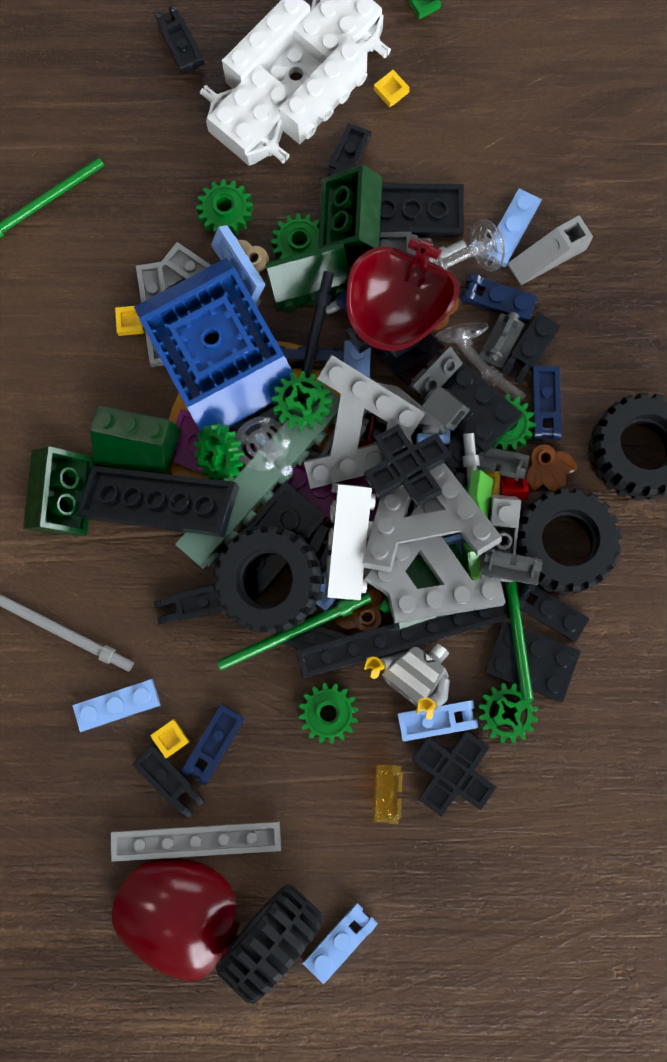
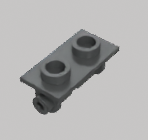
(502, 339)
(438, 372)
(507, 462)
(512, 567)

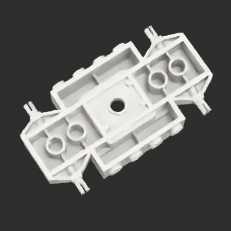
(322, 45)

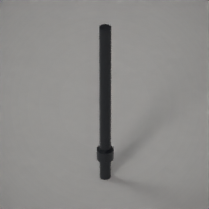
(322, 300)

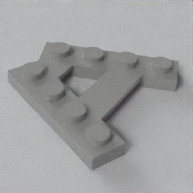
(160, 276)
(357, 393)
(457, 515)
(454, 595)

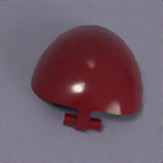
(399, 295)
(176, 917)

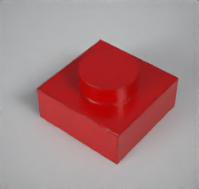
(512, 487)

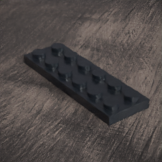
(489, 411)
(158, 501)

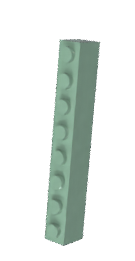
(258, 487)

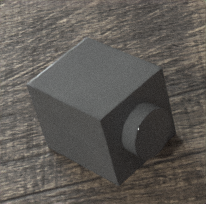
(445, 407)

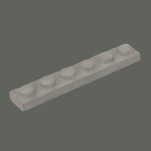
(195, 841)

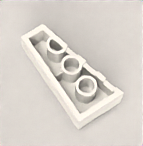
(348, 541)

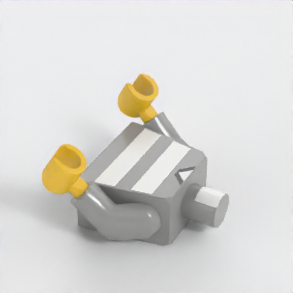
(415, 676)

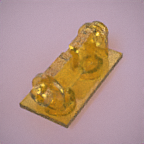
(387, 782)

